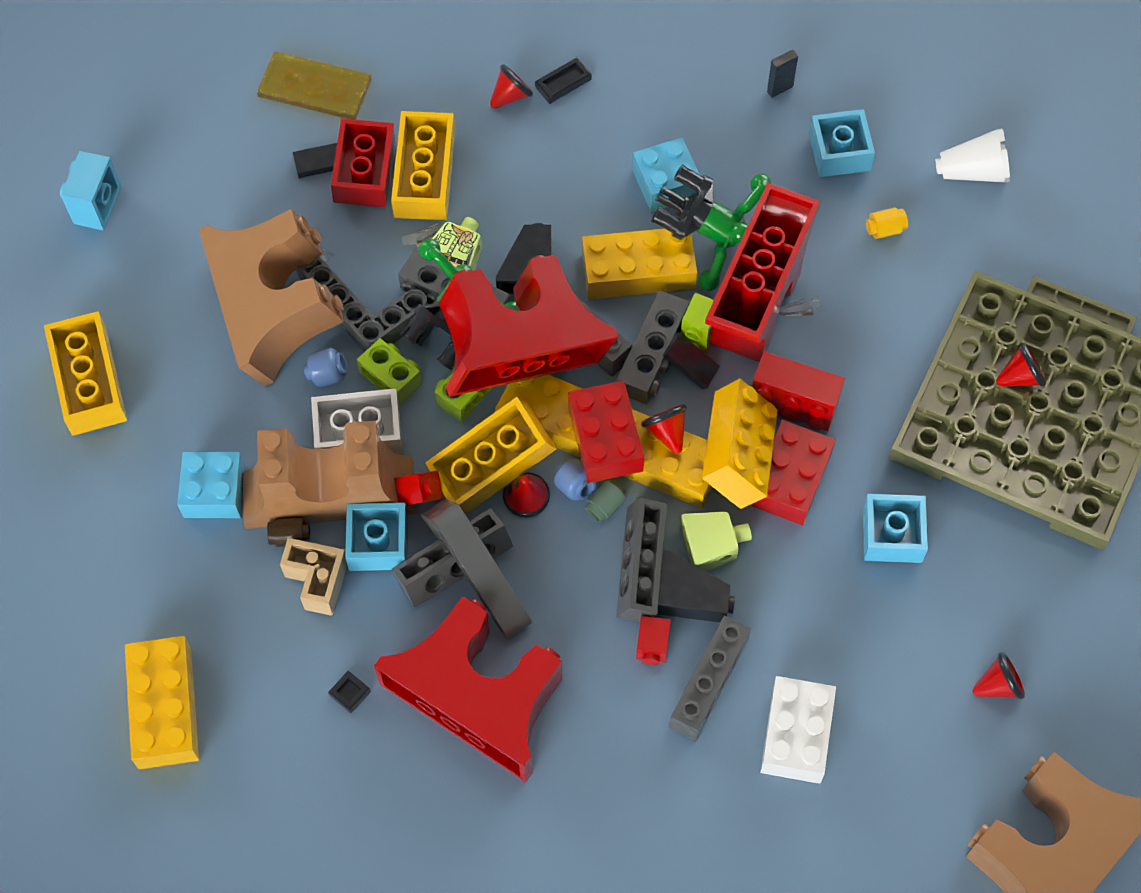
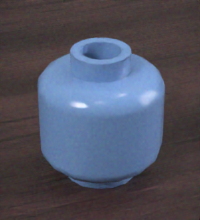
(325, 367)
(572, 481)

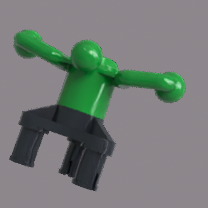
(706, 217)
(431, 315)

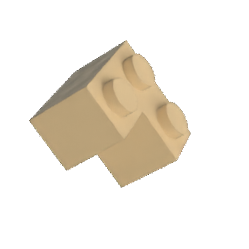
(320, 569)

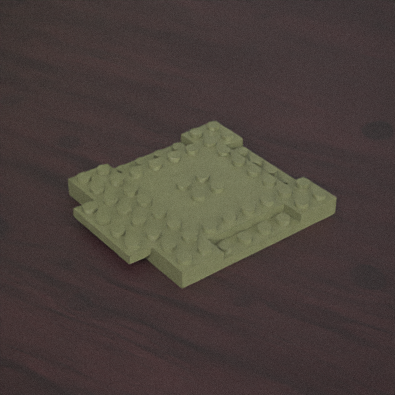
(1042, 449)

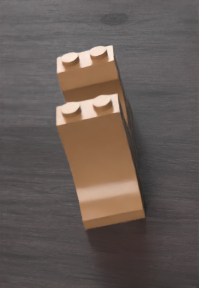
(250, 281)
(321, 482)
(1090, 828)

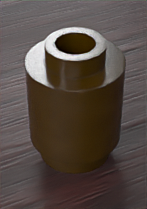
(286, 528)

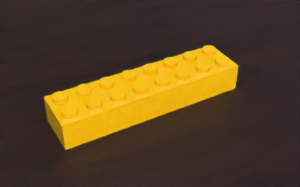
(663, 470)

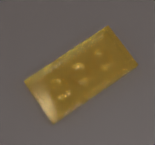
(314, 85)

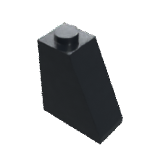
(531, 242)
(691, 591)

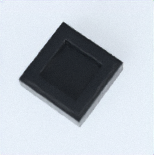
(349, 691)

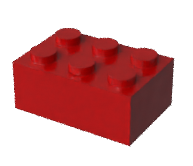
(363, 162)
(798, 390)
(605, 432)
(795, 471)

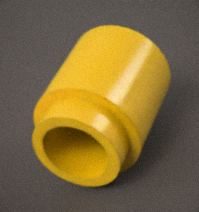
(886, 223)

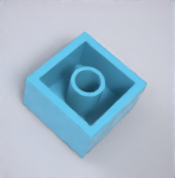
(841, 143)
(657, 167)
(90, 190)
(211, 485)
(895, 528)
(376, 536)

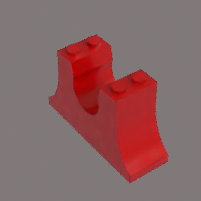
(762, 272)
(512, 346)
(480, 710)

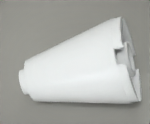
(976, 159)

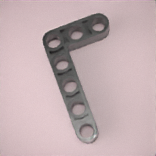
(368, 324)
(452, 526)

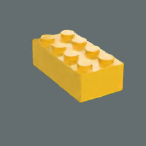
(423, 165)
(637, 263)
(85, 373)
(740, 444)
(491, 455)
(161, 702)

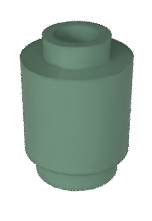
(605, 500)

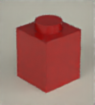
(418, 488)
(652, 640)

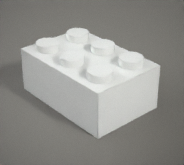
(333, 412)
(798, 729)

